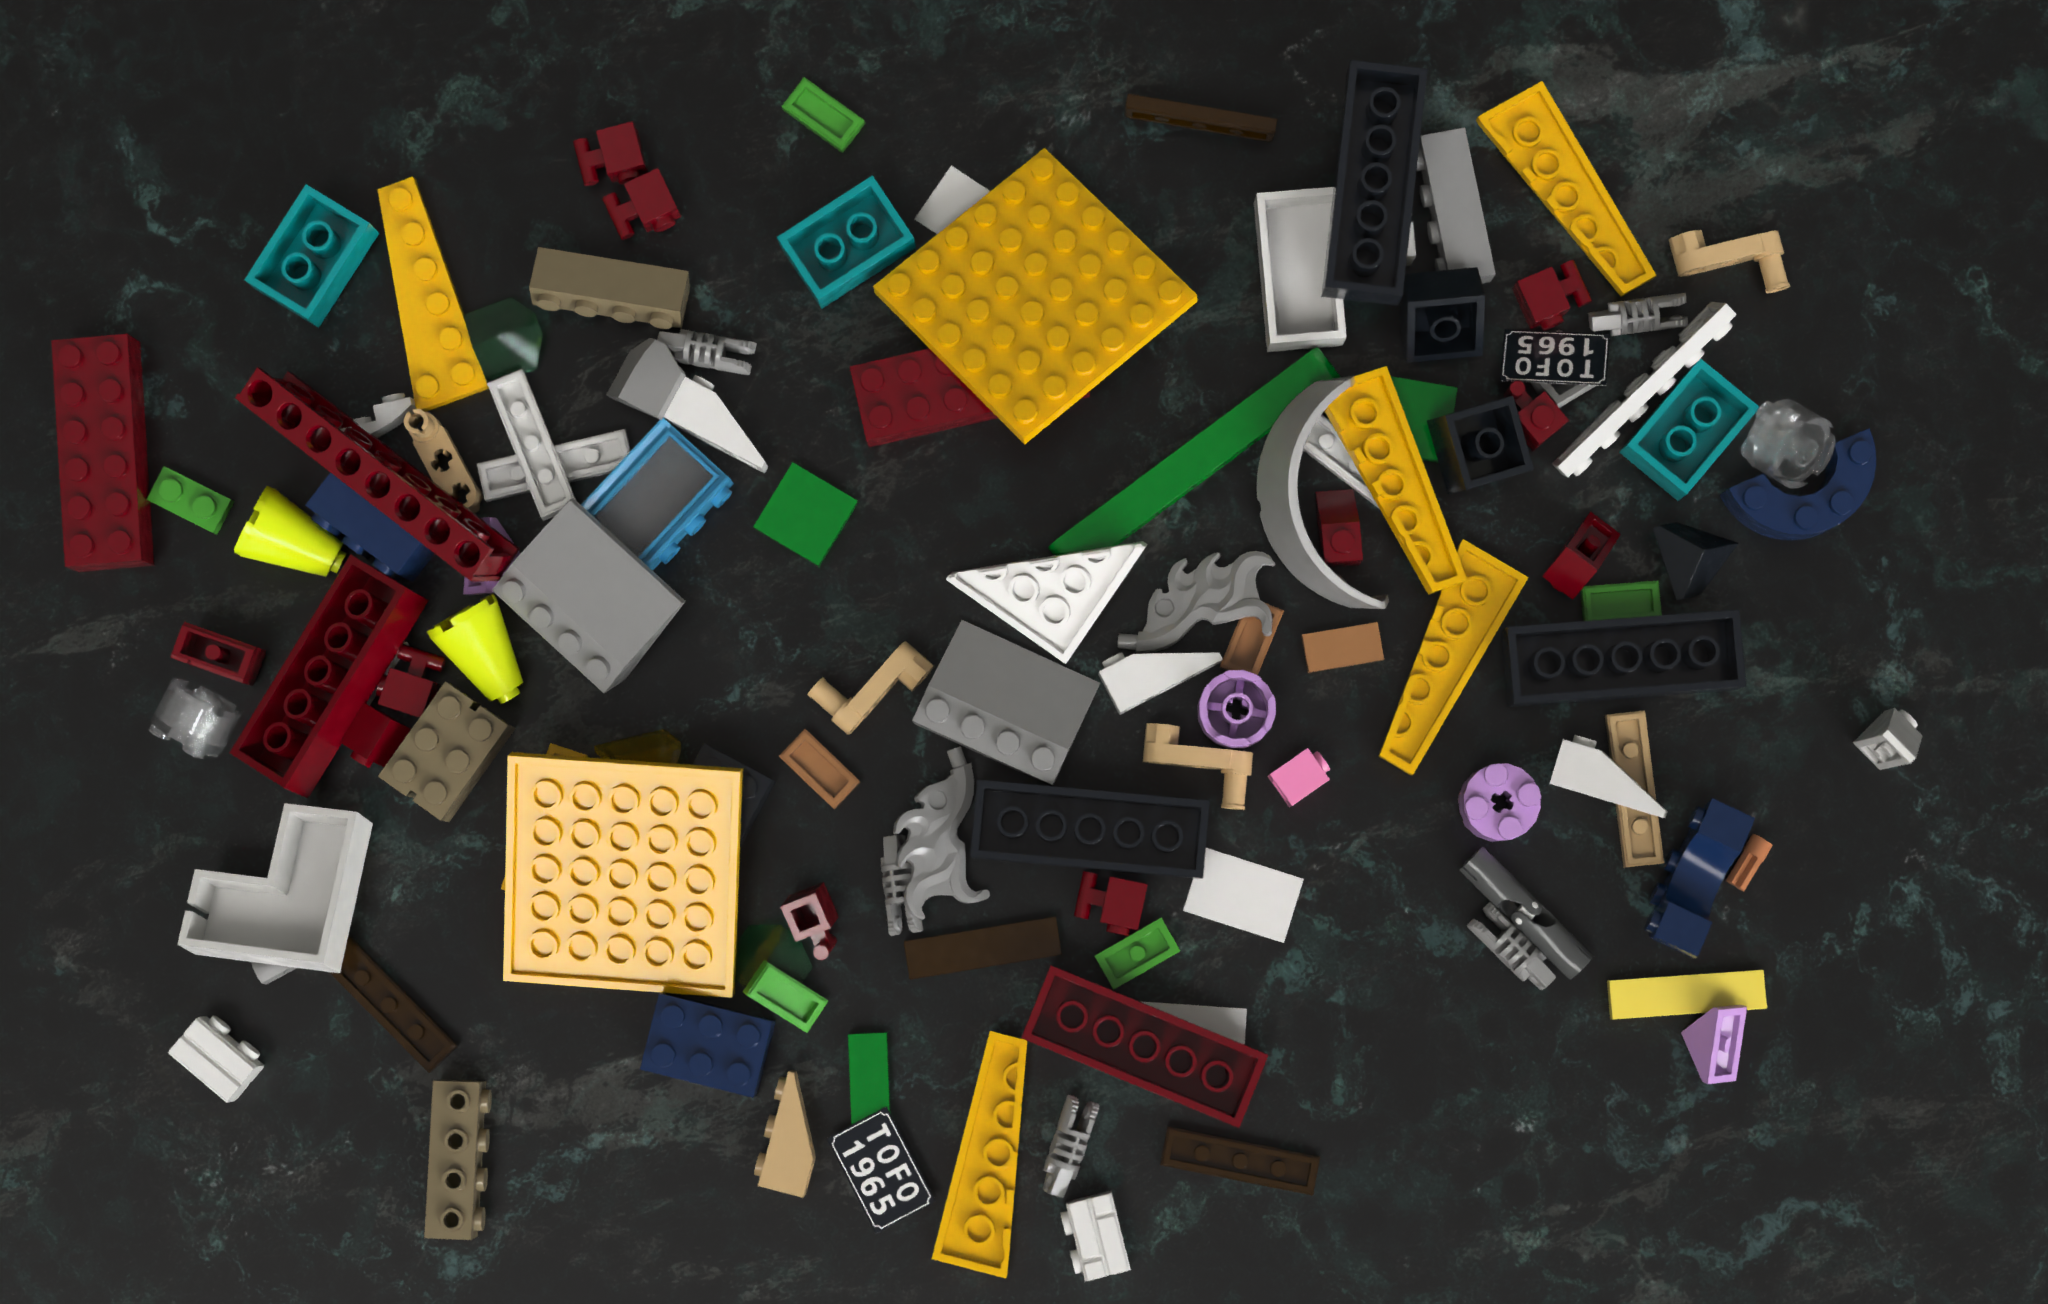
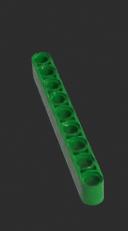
(1194, 460)

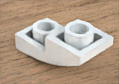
(387, 414)

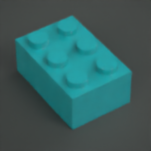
(846, 242)
(312, 256)
(1689, 429)

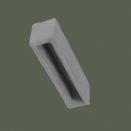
(1454, 203)

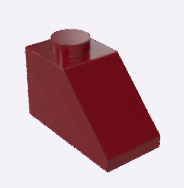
(1338, 528)
(1581, 555)

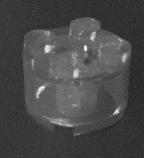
(1789, 442)
(195, 718)

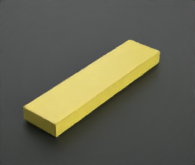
(1685, 994)

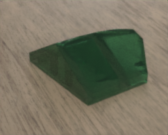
(504, 338)
(774, 945)

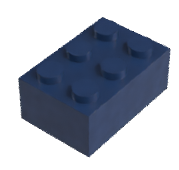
(368, 530)
(708, 1044)

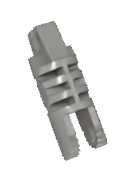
(1638, 315)
(708, 350)
(894, 886)
(1513, 948)
(1068, 1146)

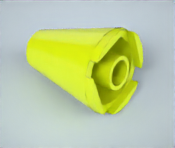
(288, 537)
(481, 648)

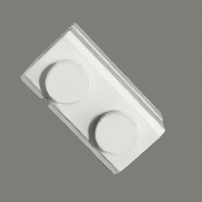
(217, 1057)
(1096, 1236)

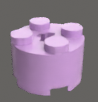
(1253, 696)
(1521, 798)

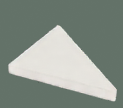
(1052, 596)

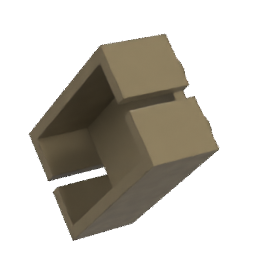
(446, 752)

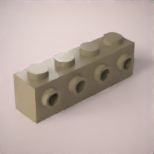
(609, 288)
(456, 1159)

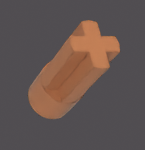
(1749, 861)

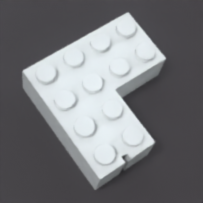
(1292, 257)
(298, 911)

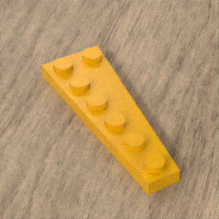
(1553, 164)
(430, 313)
(1387, 457)
(1450, 651)
(982, 1189)

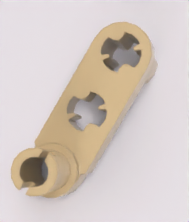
(1694, 257)
(436, 440)
(903, 665)
(1163, 748)

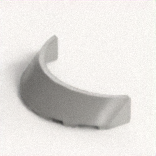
(1279, 496)

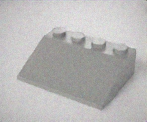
(589, 596)
(1006, 703)

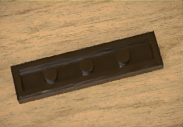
(1200, 118)
(982, 948)
(393, 1008)
(1240, 1160)

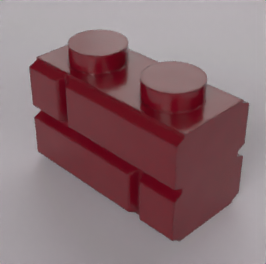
(218, 654)

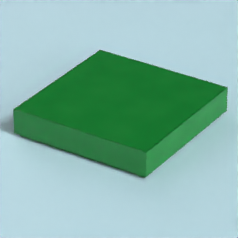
(1421, 403)
(805, 514)

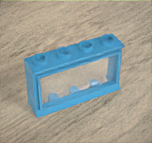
(658, 494)

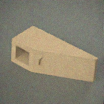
(790, 1149)

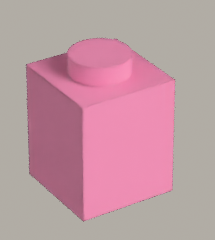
(1300, 776)

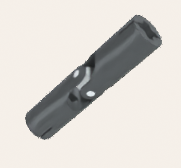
(1547, 933)

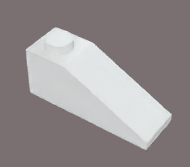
(705, 416)
(1145, 676)
(1890, 740)
(1597, 775)

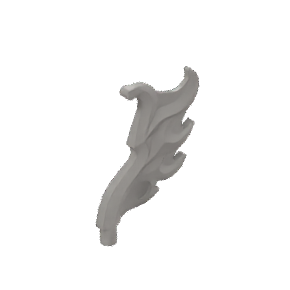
(1204, 594)
(933, 842)

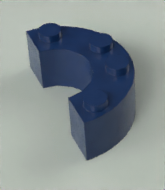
(1795, 517)
(1695, 876)

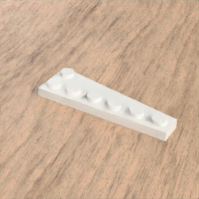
(1708, 324)

